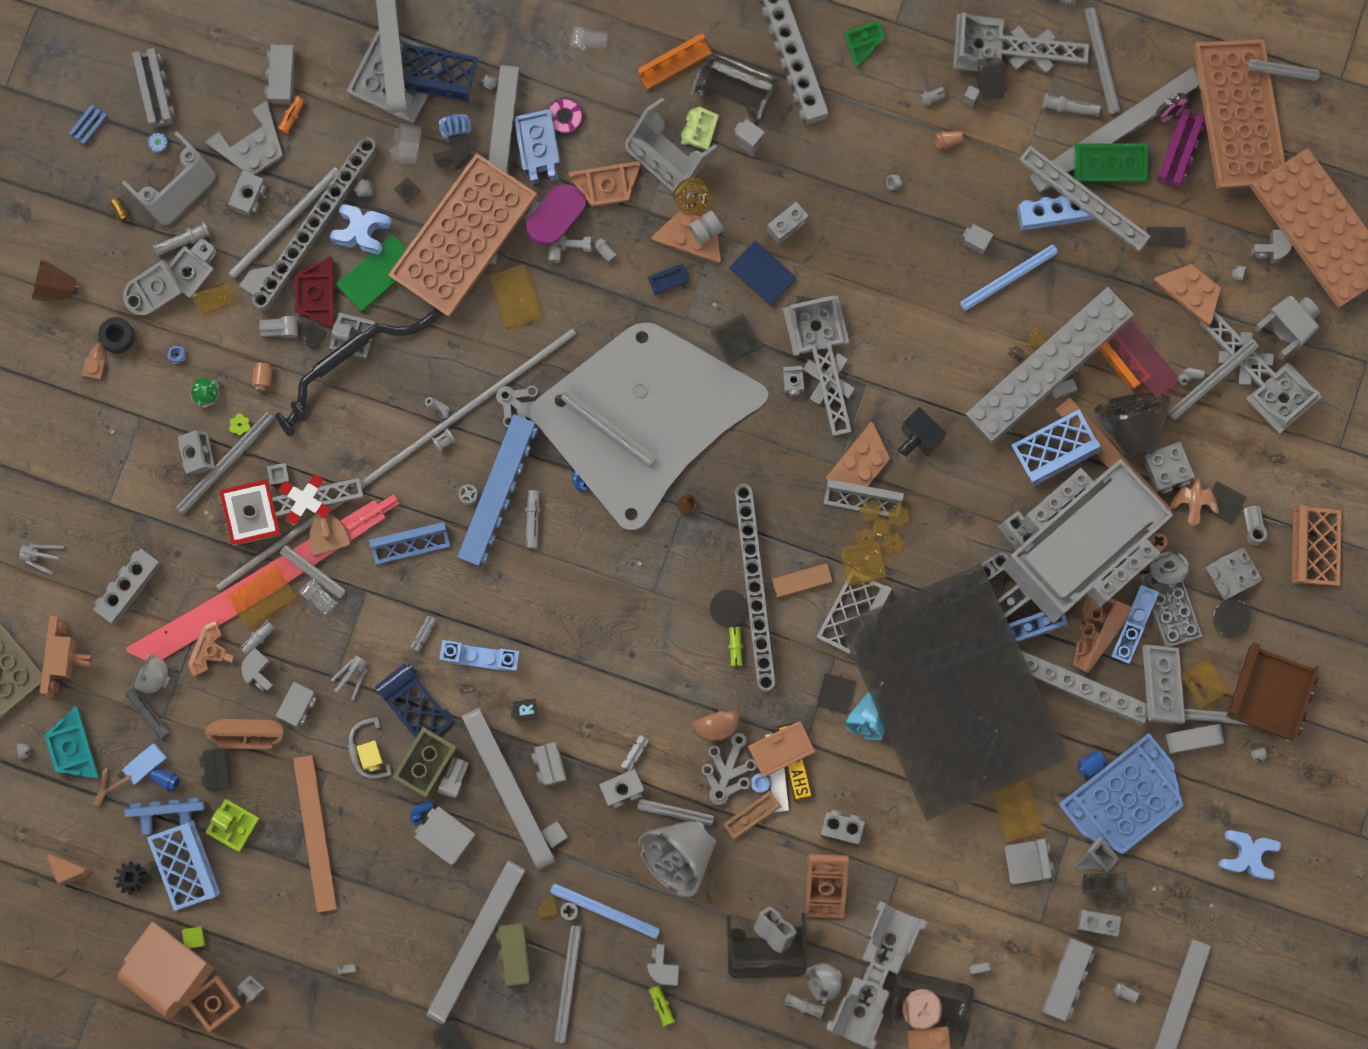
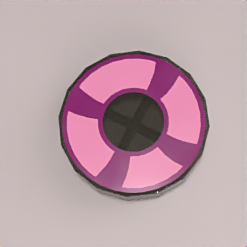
(1171, 108)
(566, 116)

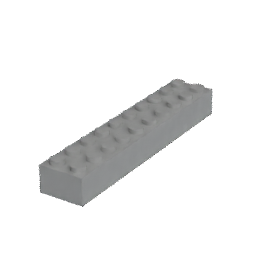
(1049, 365)

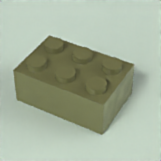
(424, 761)
(513, 955)

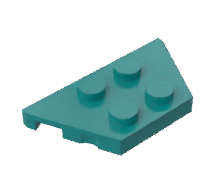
(70, 746)

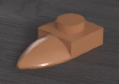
(95, 363)

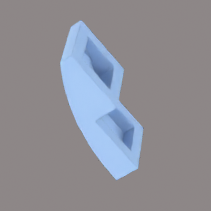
(144, 763)

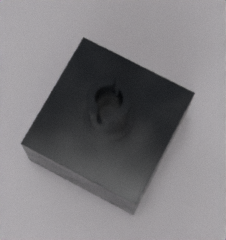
(921, 433)

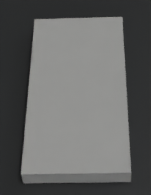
(1163, 684)

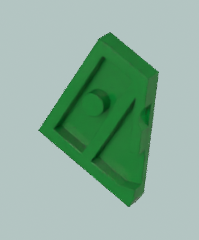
(863, 40)

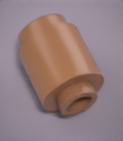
(261, 376)

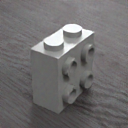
(1168, 468)

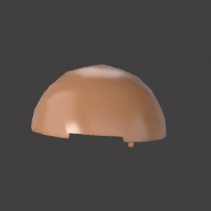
(718, 725)

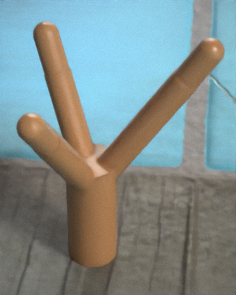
(103, 790)

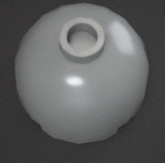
(152, 675)
(824, 982)

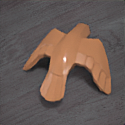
(1195, 498)

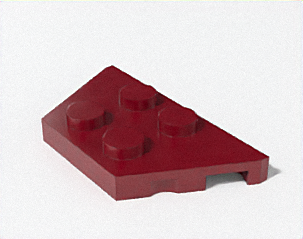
(316, 293)

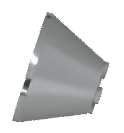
(678, 855)

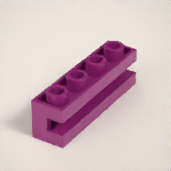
(1180, 149)

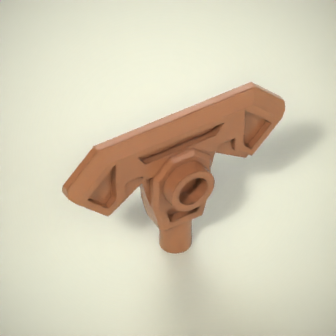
(208, 650)

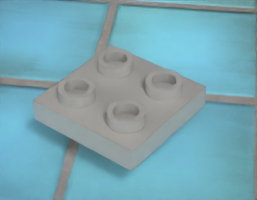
(346, 328)

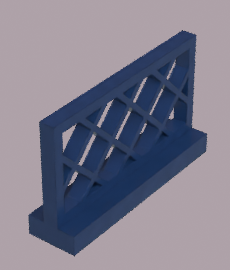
(436, 87)

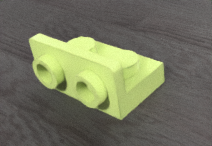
(699, 128)

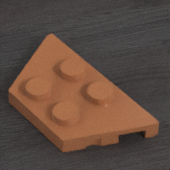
(606, 184)
(679, 237)
(1192, 291)
(862, 460)

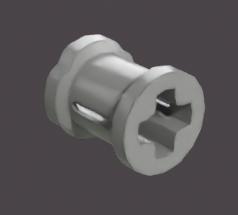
(444, 440)

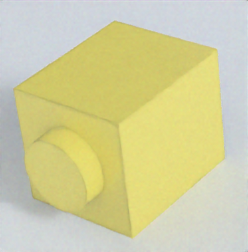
(370, 756)

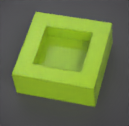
(193, 937)

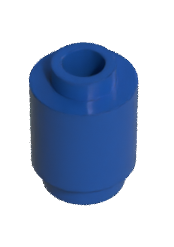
(1091, 764)

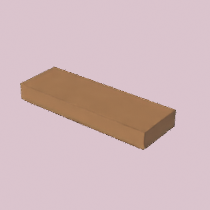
(802, 580)
(751, 815)

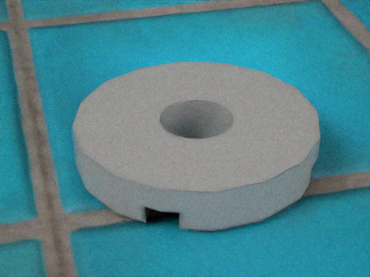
(1169, 576)

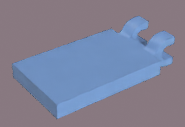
(537, 144)

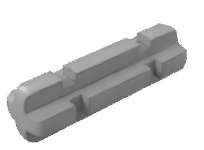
(423, 633)
(635, 753)

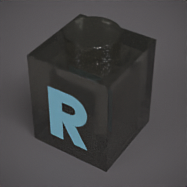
(524, 710)

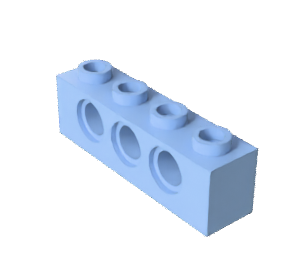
(1029, 220)

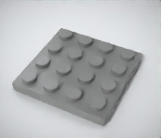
(369, 82)

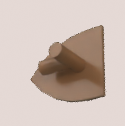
(327, 535)

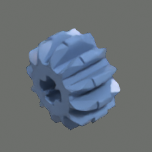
(454, 125)

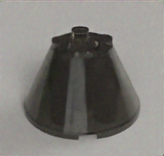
(1134, 421)

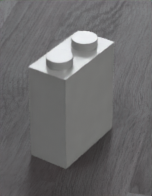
(444, 835)

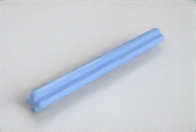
(1009, 277)
(605, 911)

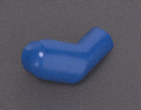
(578, 482)
(418, 811)

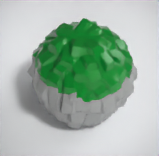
(204, 392)

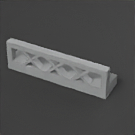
(861, 491)

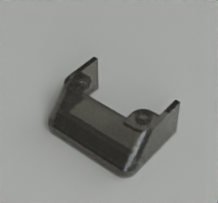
(735, 83)
(758, 960)
(954, 997)

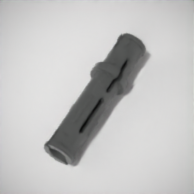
(150, 717)

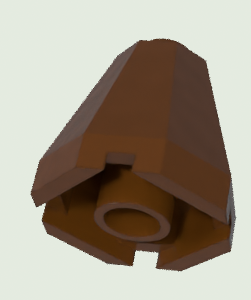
(53, 283)

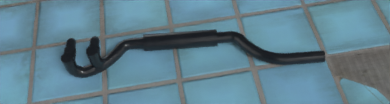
(340, 355)

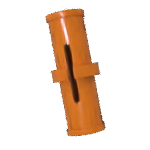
(291, 115)

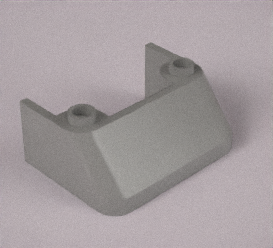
(659, 153)
(180, 192)

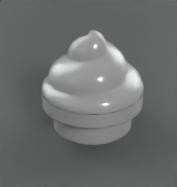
(363, 188)

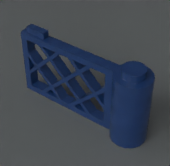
(401, 681)

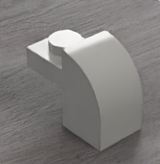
(1277, 249)
(252, 668)
(662, 973)

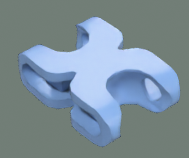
(360, 229)
(1249, 855)

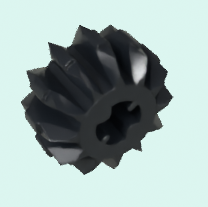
(137, 880)

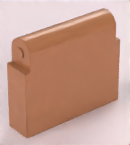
(163, 971)

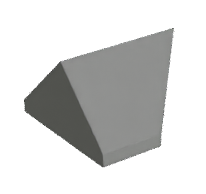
(1097, 857)

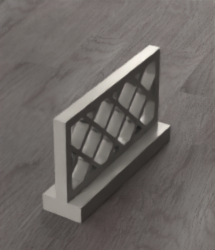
(881, 599)

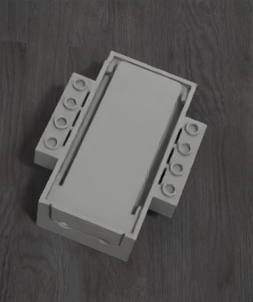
(1087, 540)

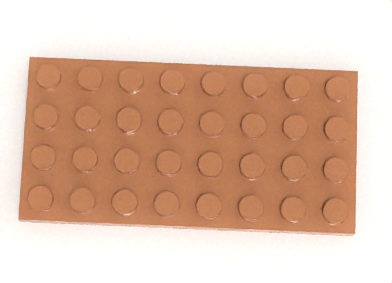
(1238, 112)
(1318, 224)
(463, 235)

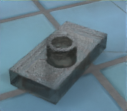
(1166, 236)

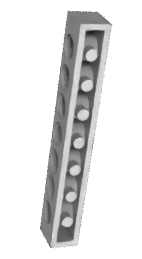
(808, 113)
(1086, 690)

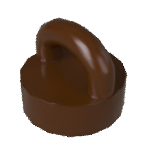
(687, 504)

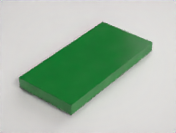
(1111, 162)
(370, 277)

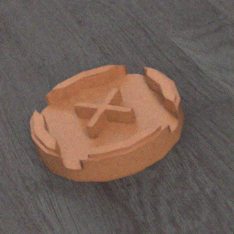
(922, 1009)

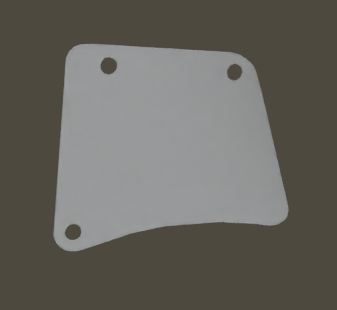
(684, 411)

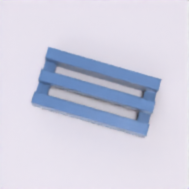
(83, 119)

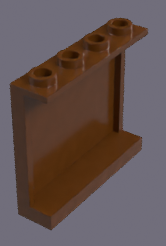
(1273, 693)

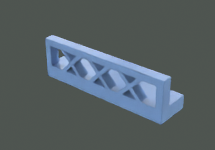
(407, 536)

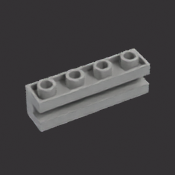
(152, 88)
(1067, 980)

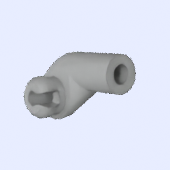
(1190, 373)
(439, 406)

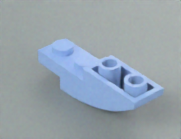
(1134, 624)

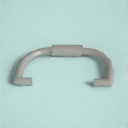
(354, 755)

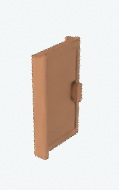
(785, 749)

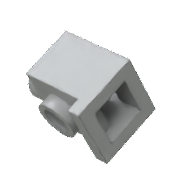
(793, 388)

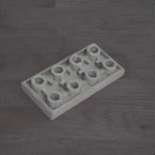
(1173, 612)

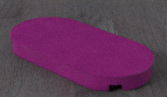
(555, 214)

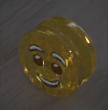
(691, 196)

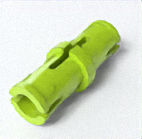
(735, 646)
(661, 1005)

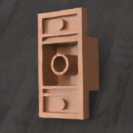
(59, 658)
(826, 886)

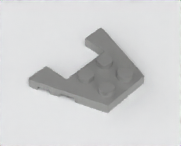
(256, 150)

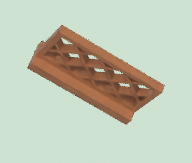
(1301, 541)

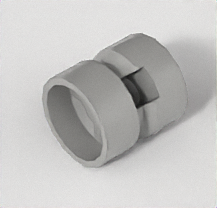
(708, 226)

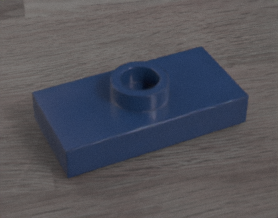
(668, 279)

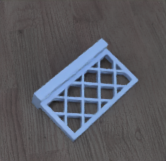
(1067, 459)
(197, 856)

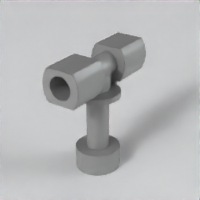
(555, 251)

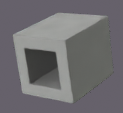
(977, 238)

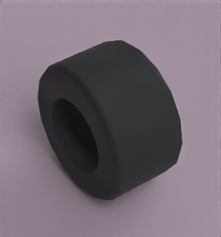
(116, 323)

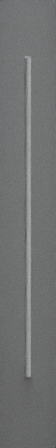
(401, 456)

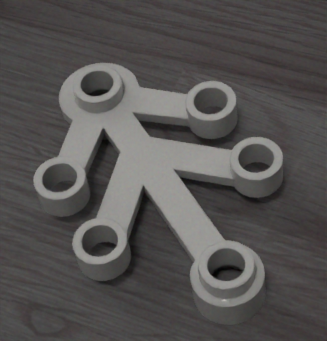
(522, 408)
(727, 772)

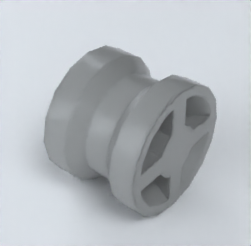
(467, 491)

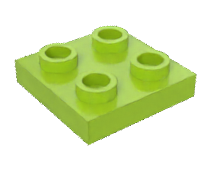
(232, 825)

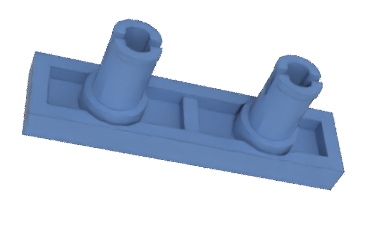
(146, 812)

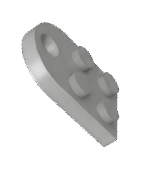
(152, 288)

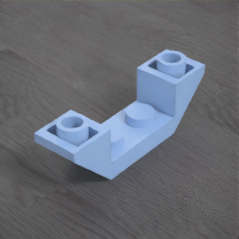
(479, 657)

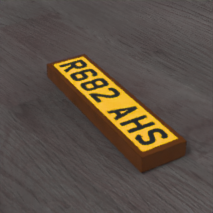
(798, 776)

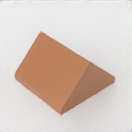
(65, 871)

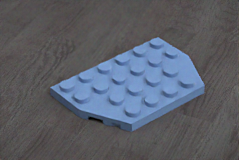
(1126, 797)

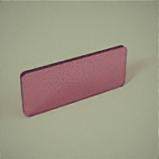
(1143, 360)

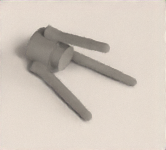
(30, 553)
(355, 666)

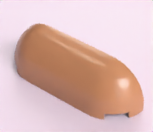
(244, 733)

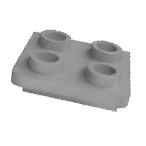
(1234, 573)
(1028, 861)

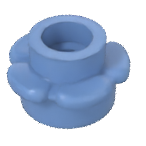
(176, 349)

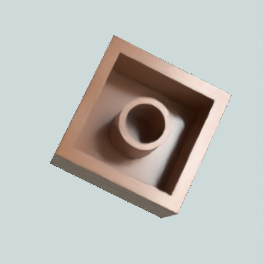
(214, 1004)

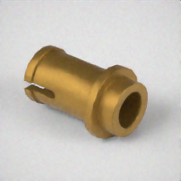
(119, 209)

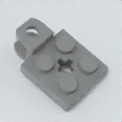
(198, 262)

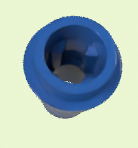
(165, 779)

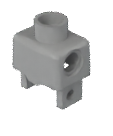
(1292, 322)

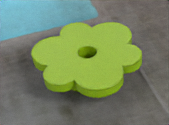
(239, 419)

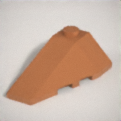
(1098, 630)

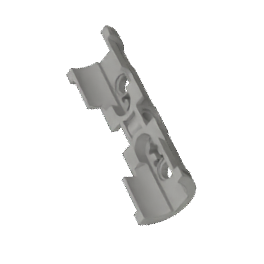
(905, 930)

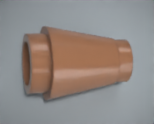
(947, 139)

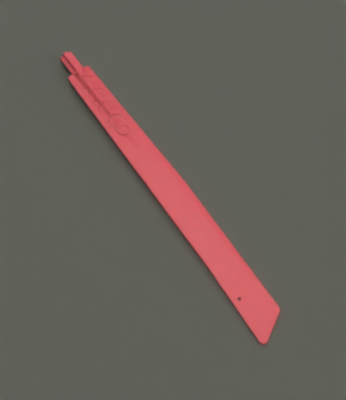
(219, 609)

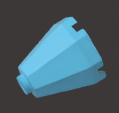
(866, 720)

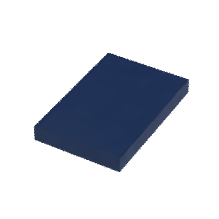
(762, 273)

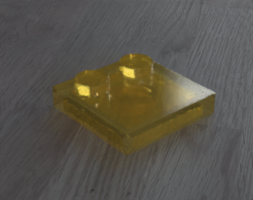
(863, 563)

